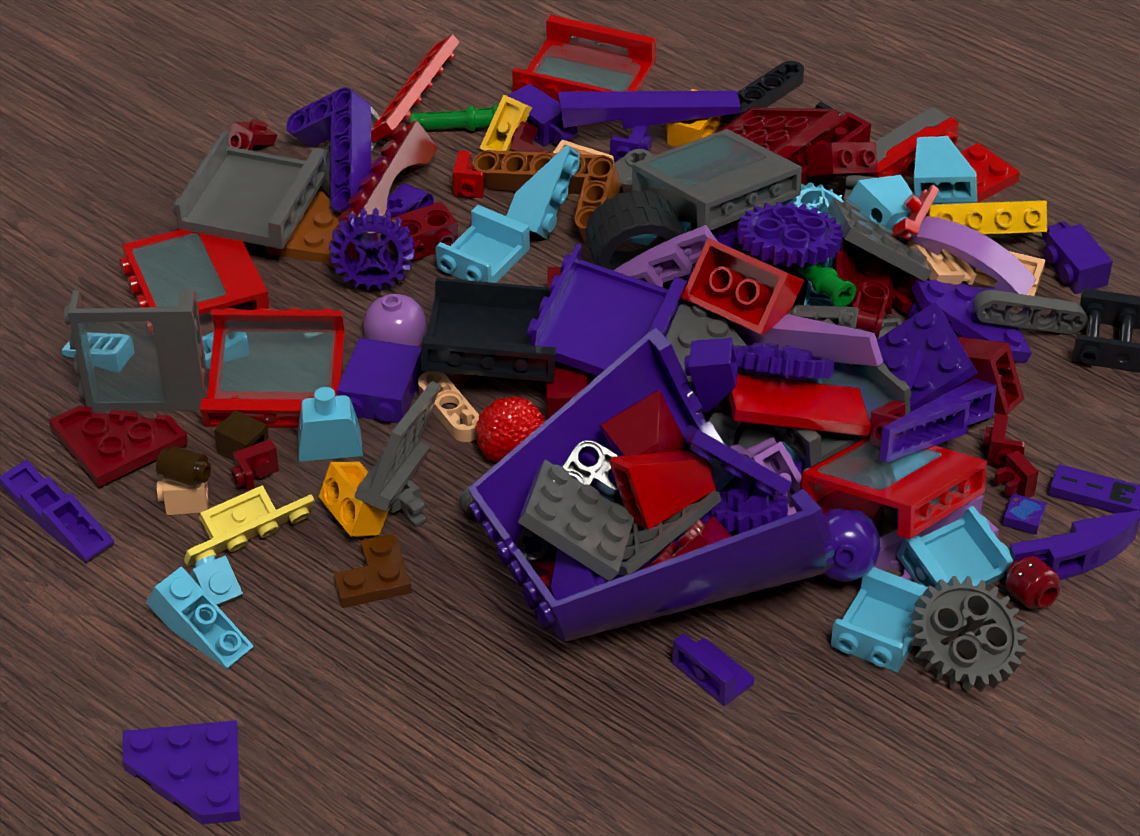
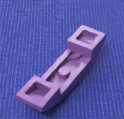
(977, 251)

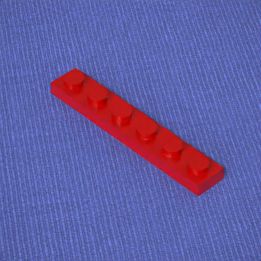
(415, 85)

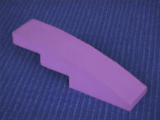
(669, 258)

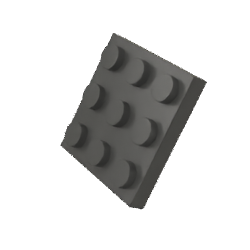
(577, 520)

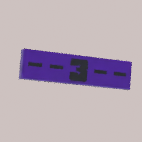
(1095, 490)

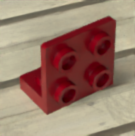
(858, 271)

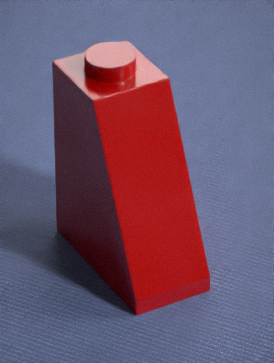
(661, 484)

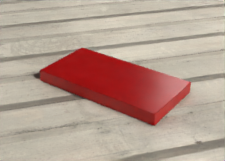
(799, 405)

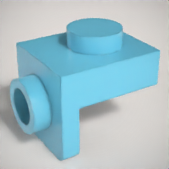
(217, 579)

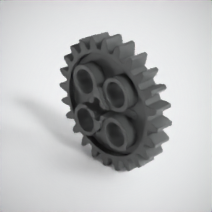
(951, 604)

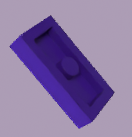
(710, 669)

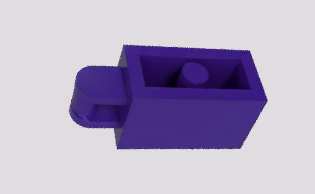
(544, 115)
(1076, 257)

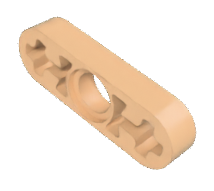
(451, 417)

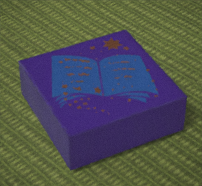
(1024, 513)

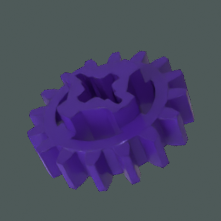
(749, 508)

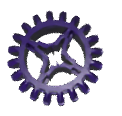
(384, 266)

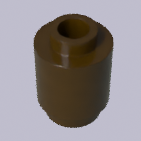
(183, 466)

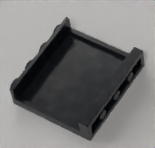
(484, 331)

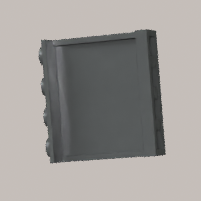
(249, 194)

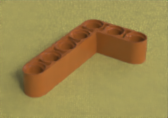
(594, 179)

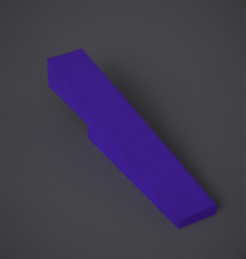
(645, 107)
(938, 420)

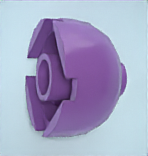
(395, 320)

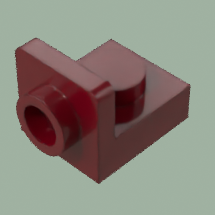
(254, 463)

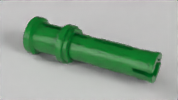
(471, 118)
(827, 282)

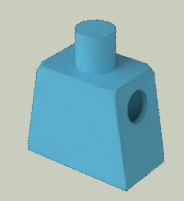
(882, 200)
(328, 427)

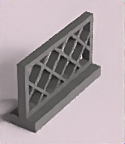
(401, 456)
(663, 533)

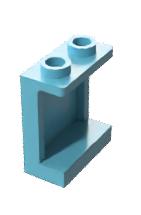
(486, 248)
(956, 550)
(879, 620)

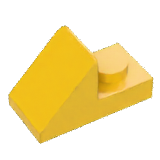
(504, 123)

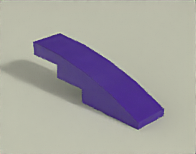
(55, 512)

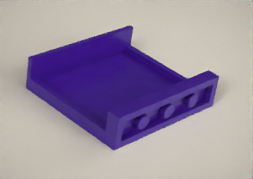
(600, 313)

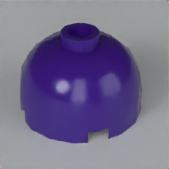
(854, 544)

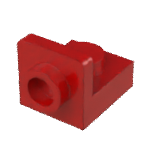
(465, 179)

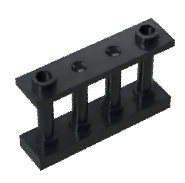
(1113, 310)

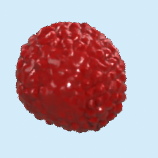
(506, 425)

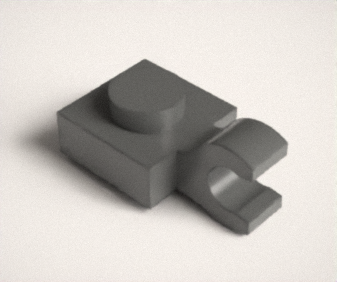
(410, 503)

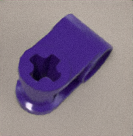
(407, 199)

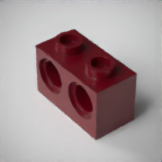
(842, 159)
(428, 228)

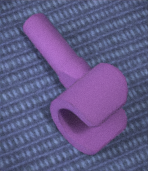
(754, 450)

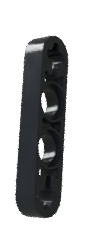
(785, 76)

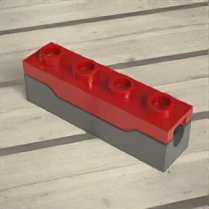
(898, 148)

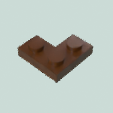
(380, 578)

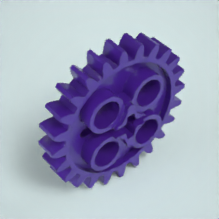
(789, 234)
(789, 363)

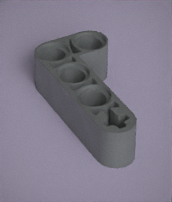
(595, 476)

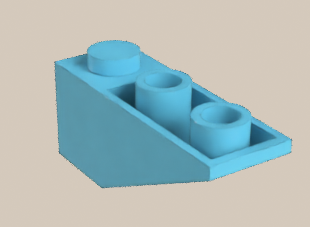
(541, 196)
(197, 619)

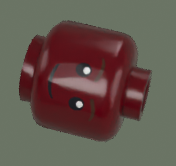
(1032, 582)

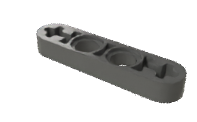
(1064, 318)

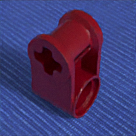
(871, 305)

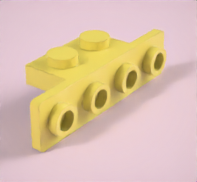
(242, 519)

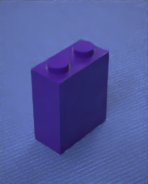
(381, 379)

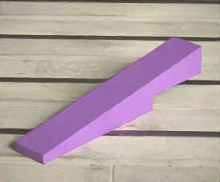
(821, 338)

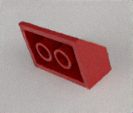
(741, 287)

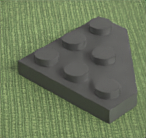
(877, 239)
(695, 324)

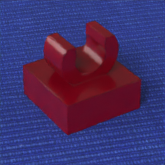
(1018, 474)

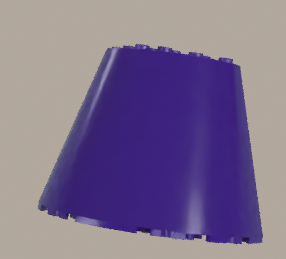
(720, 571)

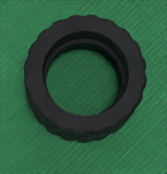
(627, 217)

